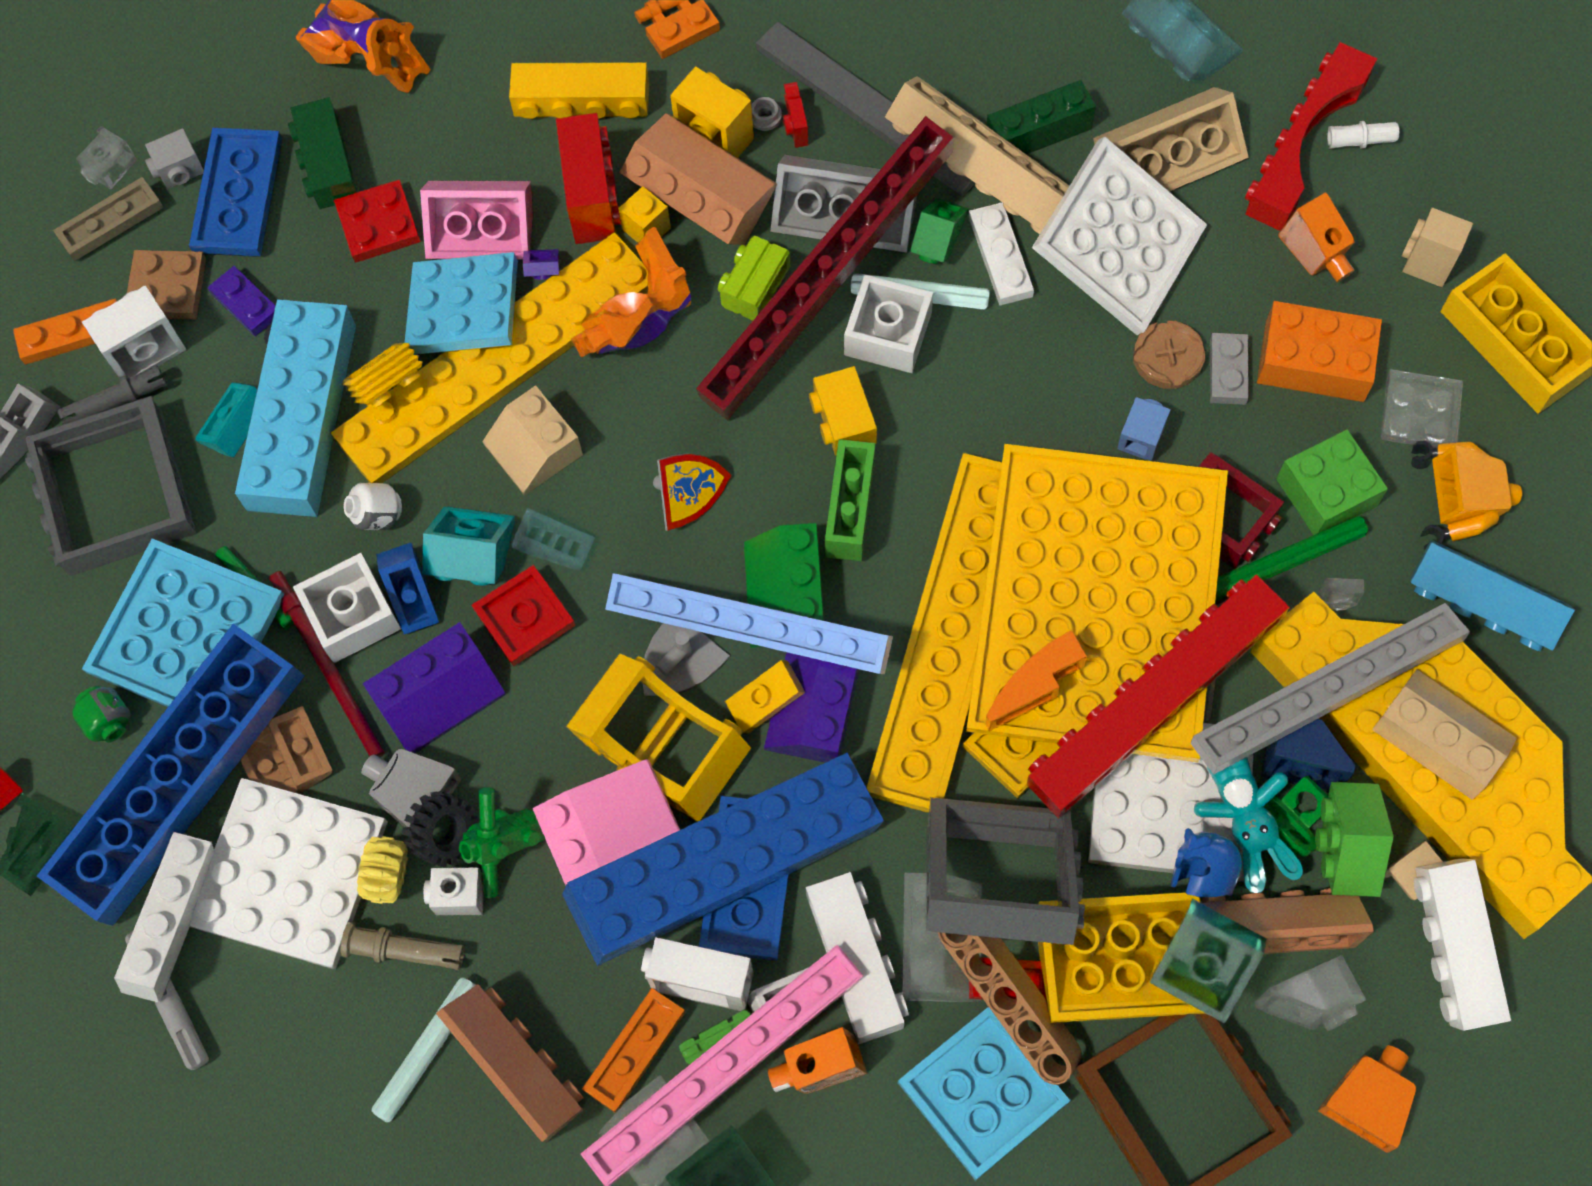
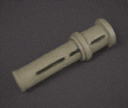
(383, 945)

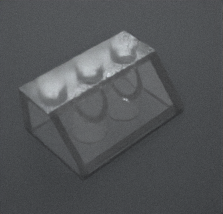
(927, 966)

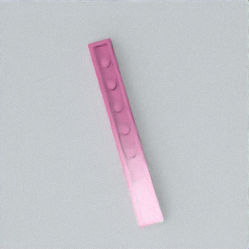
(721, 1066)

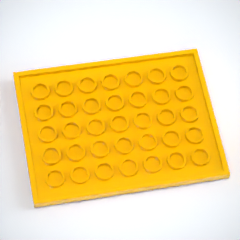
(1102, 551)

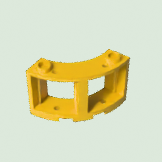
(608, 697)

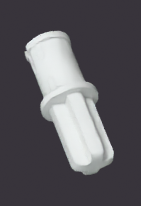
(1362, 134)

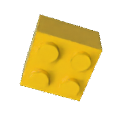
(714, 110)

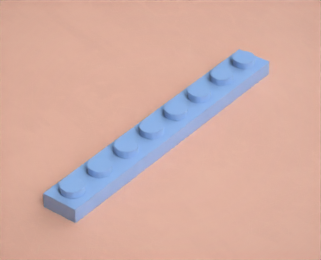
(750, 623)

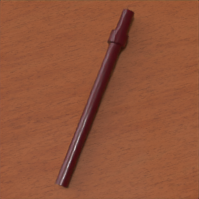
(292, 606)

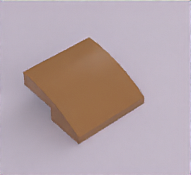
(287, 754)

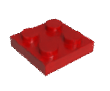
(377, 221)
(523, 615)

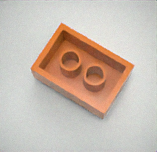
(1319, 351)

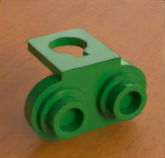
(1291, 824)

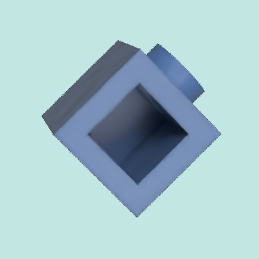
(1143, 428)

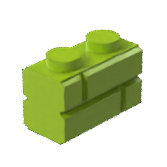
(754, 278)

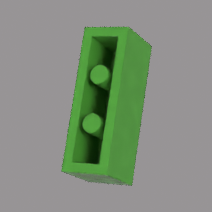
(850, 500)

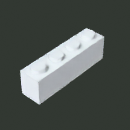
(164, 918)
(843, 922)
(1461, 944)

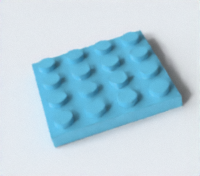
(174, 619)

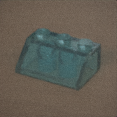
(1183, 36)

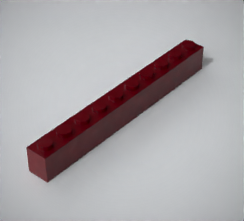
(826, 268)

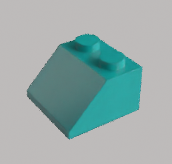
(467, 545)

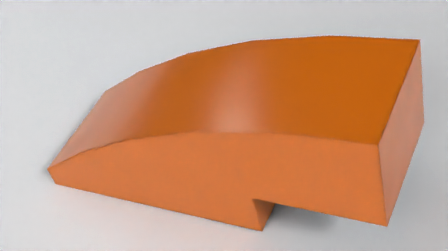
(1036, 680)

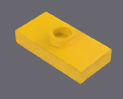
(765, 696)

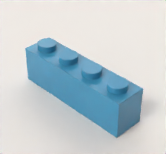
(1492, 595)

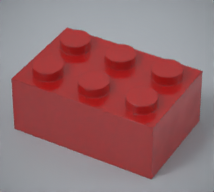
(588, 177)

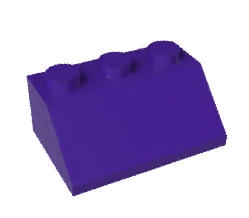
(434, 688)
(818, 719)

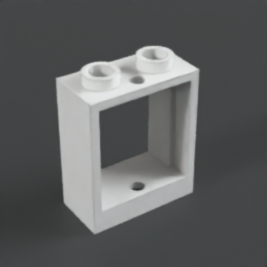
(698, 974)

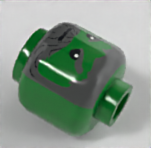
(101, 714)

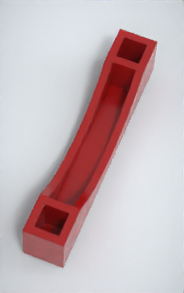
(1339, 86)

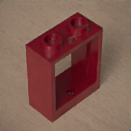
(1230, 550)

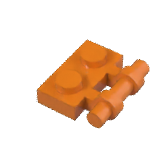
(680, 29)

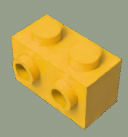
(842, 408)

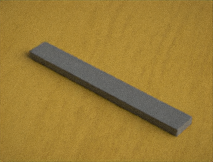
(843, 91)

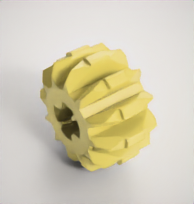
(382, 870)

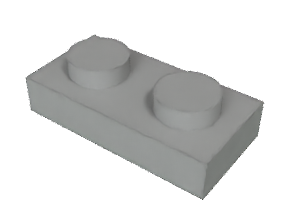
(1229, 368)

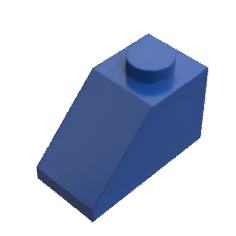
(407, 588)

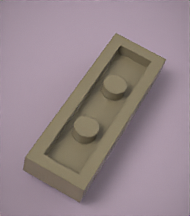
(108, 218)

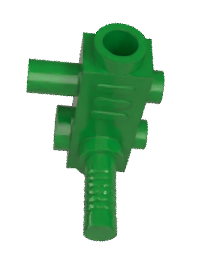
(496, 837)

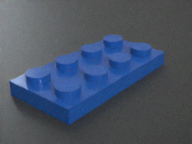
(236, 192)
(750, 923)

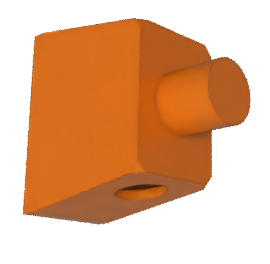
(1373, 1099)

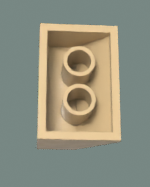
(1445, 735)

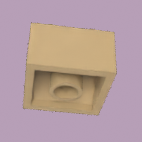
(532, 441)

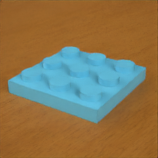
(461, 303)
(981, 1093)

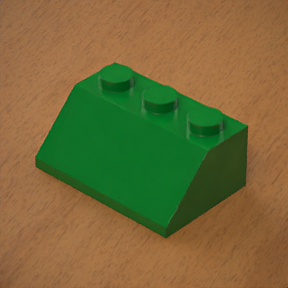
(785, 570)

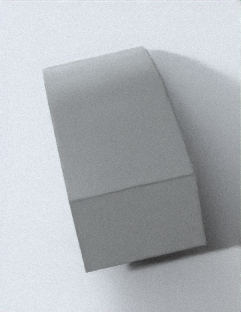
(22, 416)

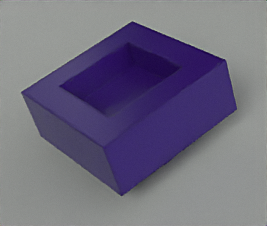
(541, 263)

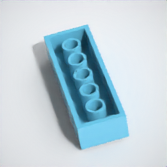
(296, 408)

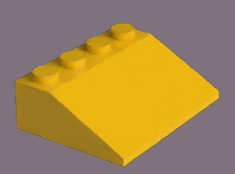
(1113, 960)

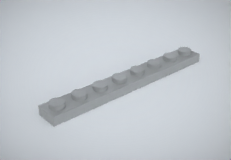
(1328, 688)

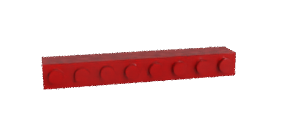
(1155, 696)

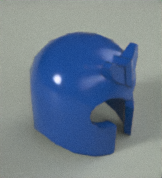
(1210, 863)

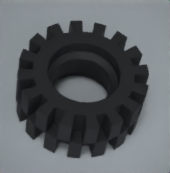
(423, 824)

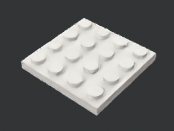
(1120, 236)
(1146, 809)
(285, 873)

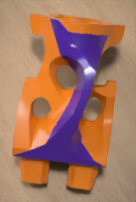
(351, 27)
(638, 318)

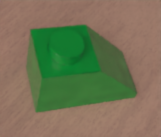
(938, 230)

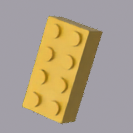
(1520, 332)

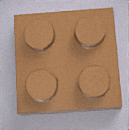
(171, 278)

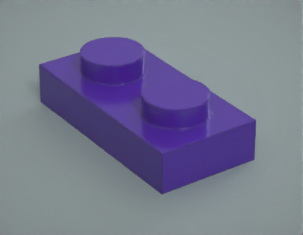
(243, 300)

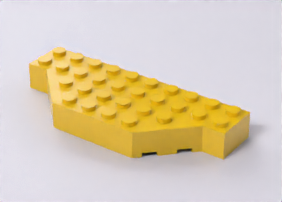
(1510, 826)

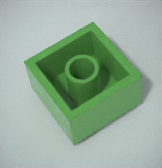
(1331, 482)
(1354, 839)

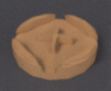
(1169, 354)

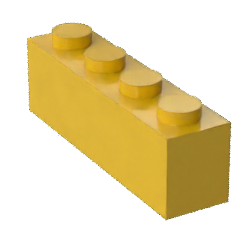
(579, 89)

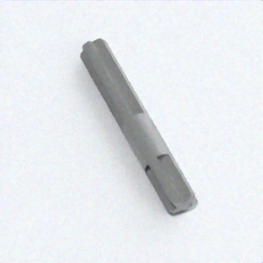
(180, 1026)

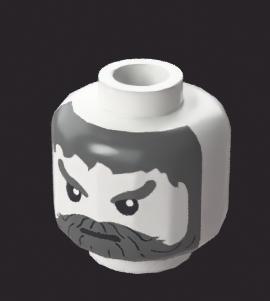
(372, 506)

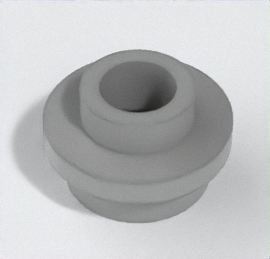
(765, 106)

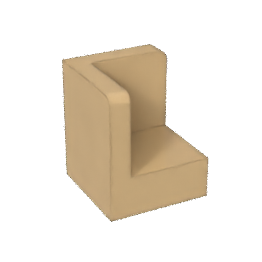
(1404, 869)

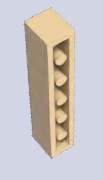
(981, 154)

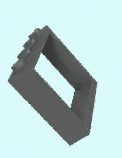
(90, 431)
(994, 917)

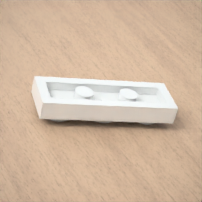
(1001, 254)

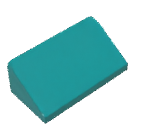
(229, 420)

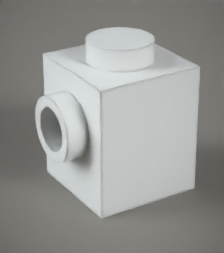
(454, 891)

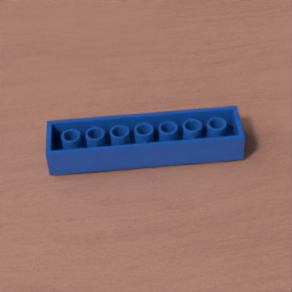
(170, 776)
(721, 858)

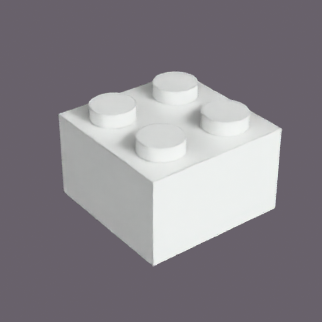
(888, 323)
(134, 334)
(346, 608)

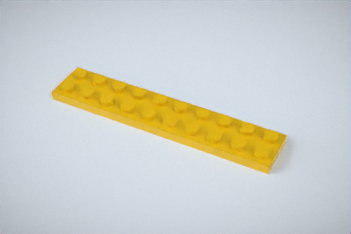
(471, 380)
(941, 654)

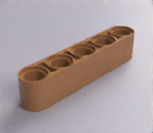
(1015, 1012)

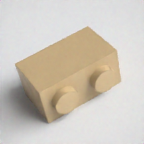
(1435, 246)

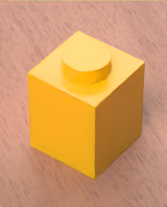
(642, 213)

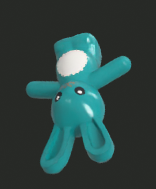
(1251, 823)

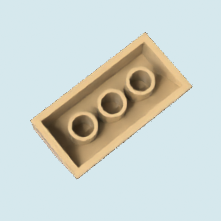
(1185, 139)

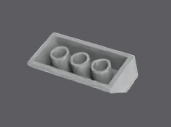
(818, 192)

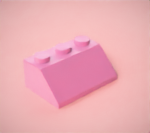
(476, 218)

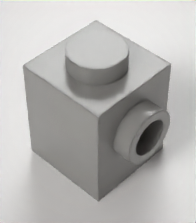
(173, 159)

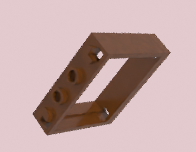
(1126, 1136)

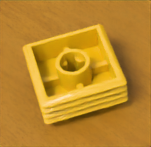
(390, 368)

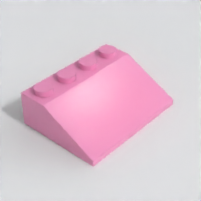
(605, 819)

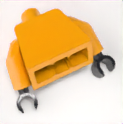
(1469, 488)

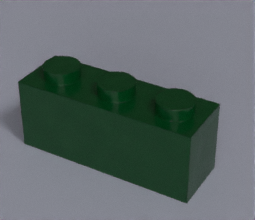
(1045, 118)
(321, 152)

